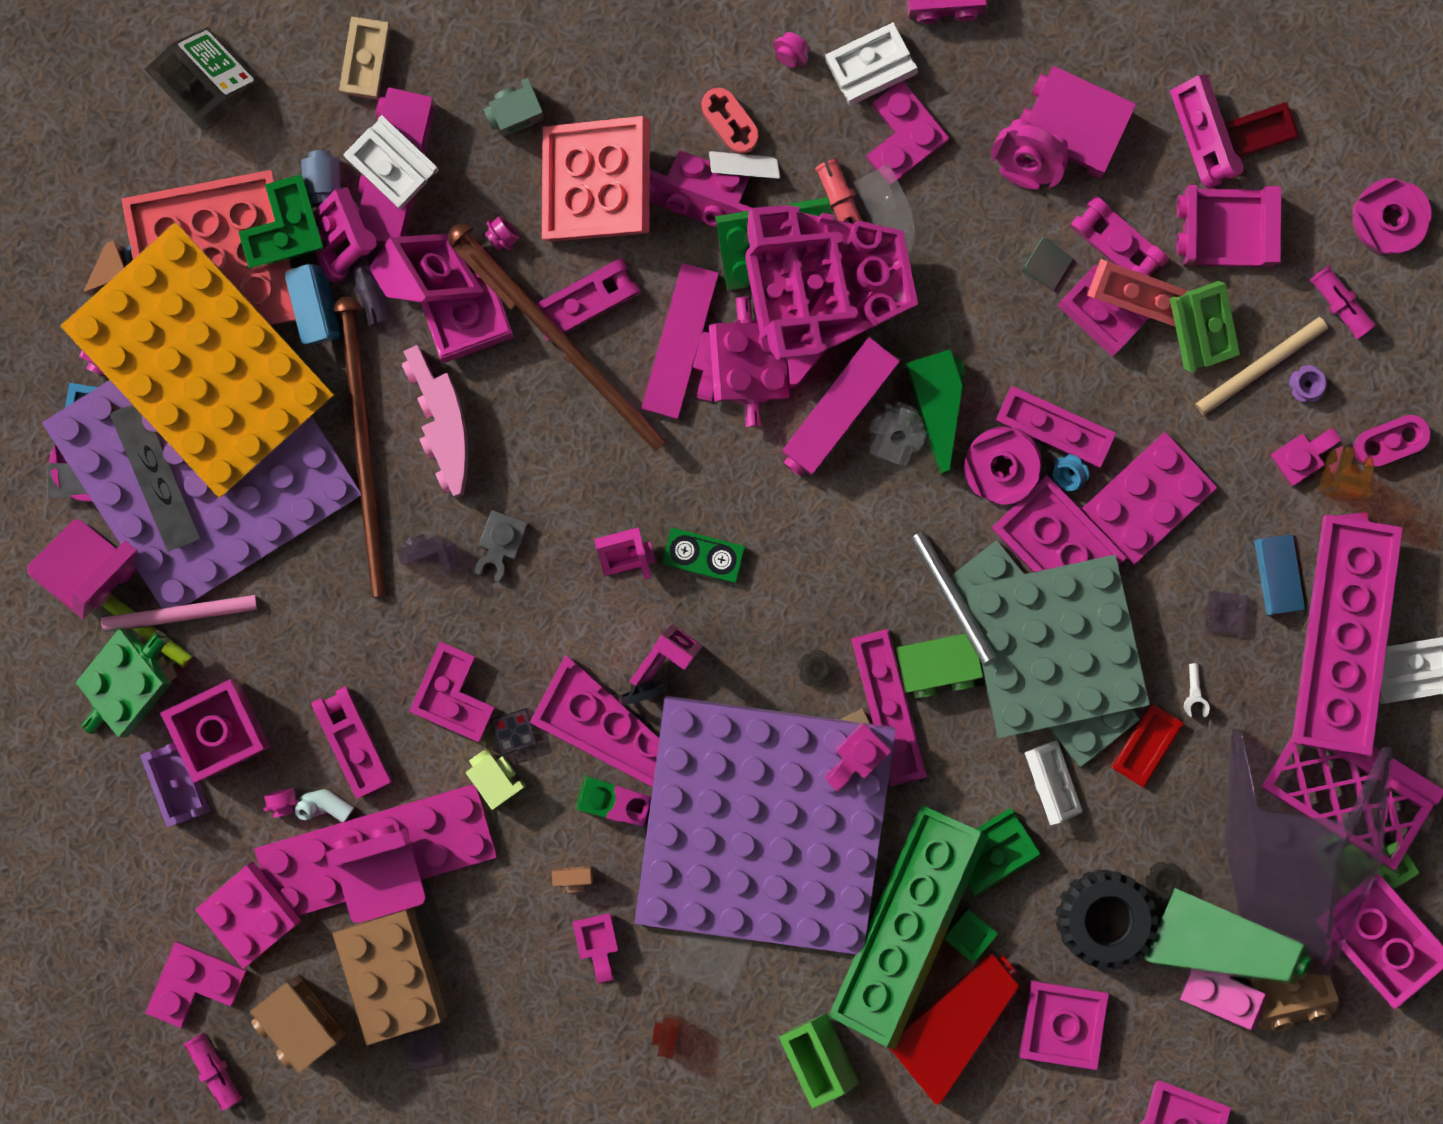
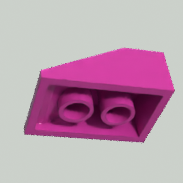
(1392, 945)

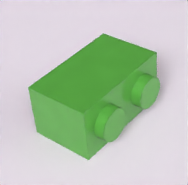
(938, 664)
(819, 1060)

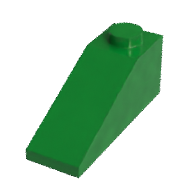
(938, 394)

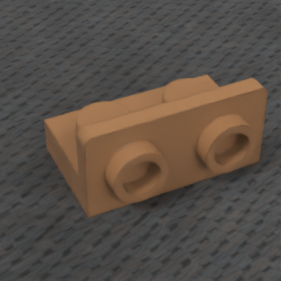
(1287, 1004)

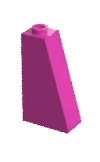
(839, 408)

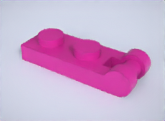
(1205, 131)
(589, 297)
(352, 743)

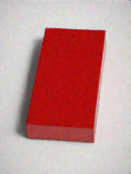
(1147, 745)

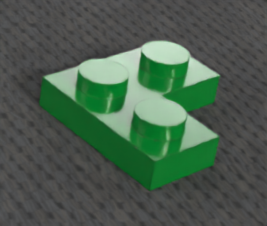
(292, 232)

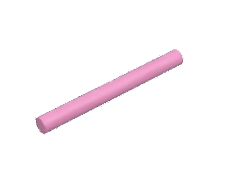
(178, 613)

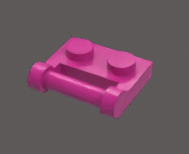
(336, 220)

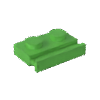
(1204, 326)

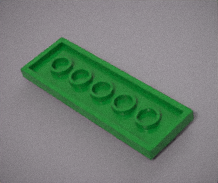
(908, 926)

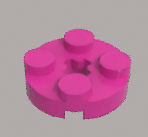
(1024, 139)
(1399, 196)
(992, 484)

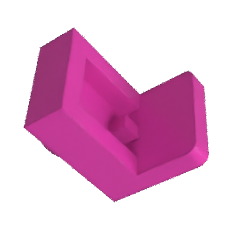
(625, 552)

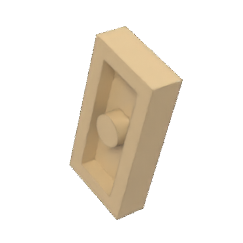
(364, 58)

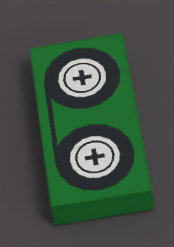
(703, 555)

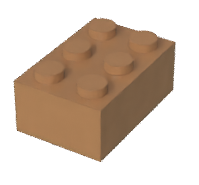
(390, 976)

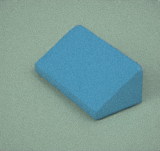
(313, 305)
(1279, 574)

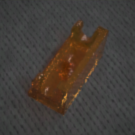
(1342, 478)

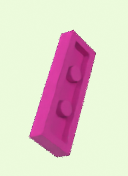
(1055, 427)

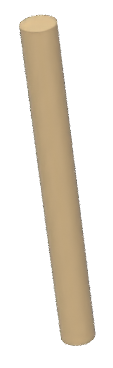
(1261, 366)

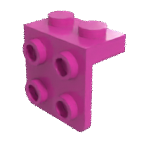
(82, 568)
(377, 873)

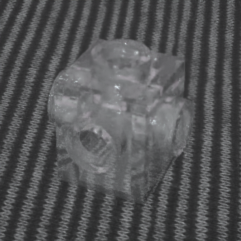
(896, 445)

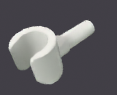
(1195, 692)

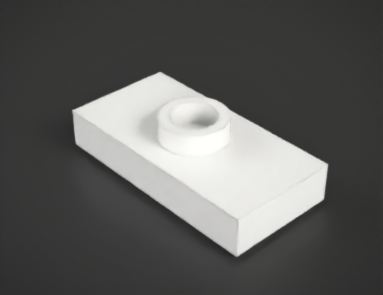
(1053, 782)

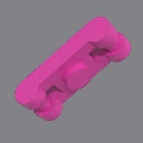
(1118, 240)

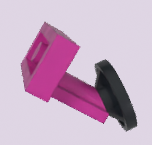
(672, 645)

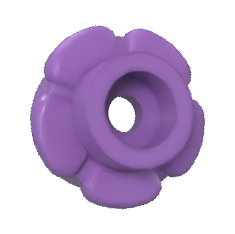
(1318, 384)

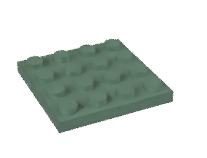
(1058, 646)

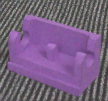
(173, 786)

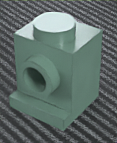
(514, 109)

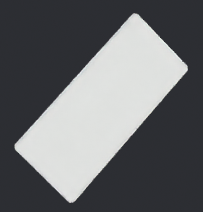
(744, 165)

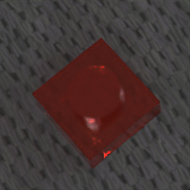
(665, 1035)

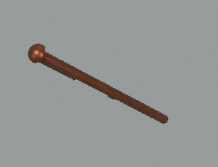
(512, 295)
(346, 308)

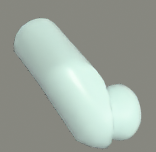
(322, 802)

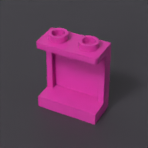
(1082, 115)
(1230, 227)

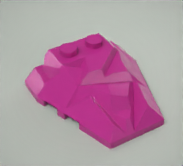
(823, 278)

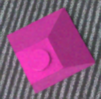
(423, 270)

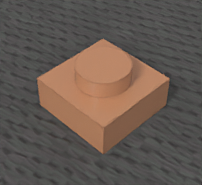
(572, 878)

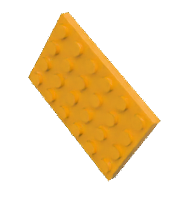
(197, 360)

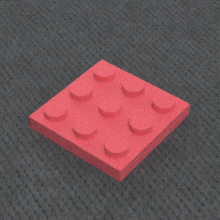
(596, 179)

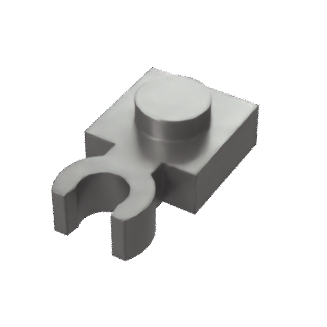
(501, 538)

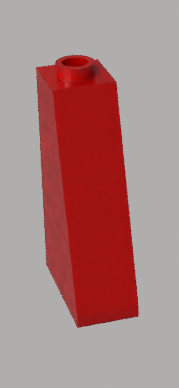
(952, 1026)

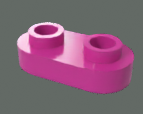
(1390, 441)

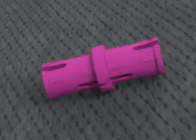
(1342, 302)
(212, 1071)

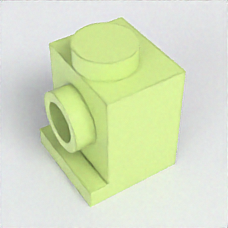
(493, 778)

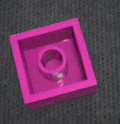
(215, 730)

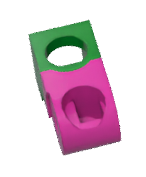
(612, 801)

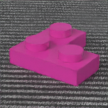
(914, 131)
(441, 697)
(189, 973)
(1225, 998)

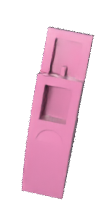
(446, 435)

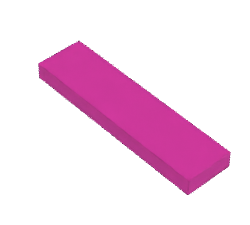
(679, 341)
(889, 703)

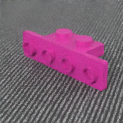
(697, 191)

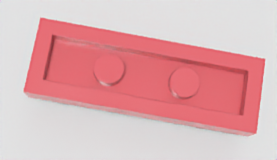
(1134, 291)

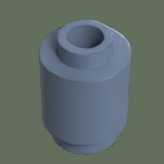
(320, 175)

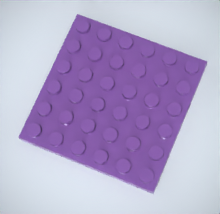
(264, 510)
(753, 833)

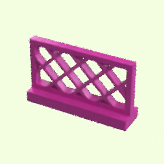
(1404, 782)

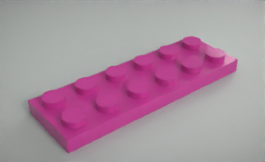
(1347, 635)
(443, 831)

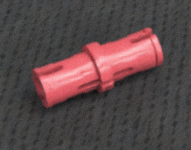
(838, 192)

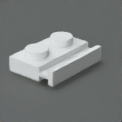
(871, 64)
(390, 162)
(1412, 670)

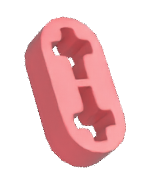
(722, 126)

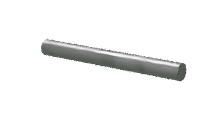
(954, 599)

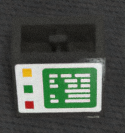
(202, 77)

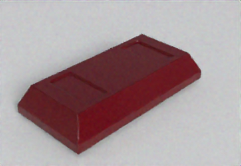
(1262, 129)

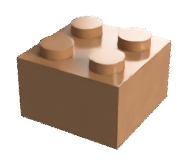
(296, 1024)

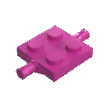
(744, 364)

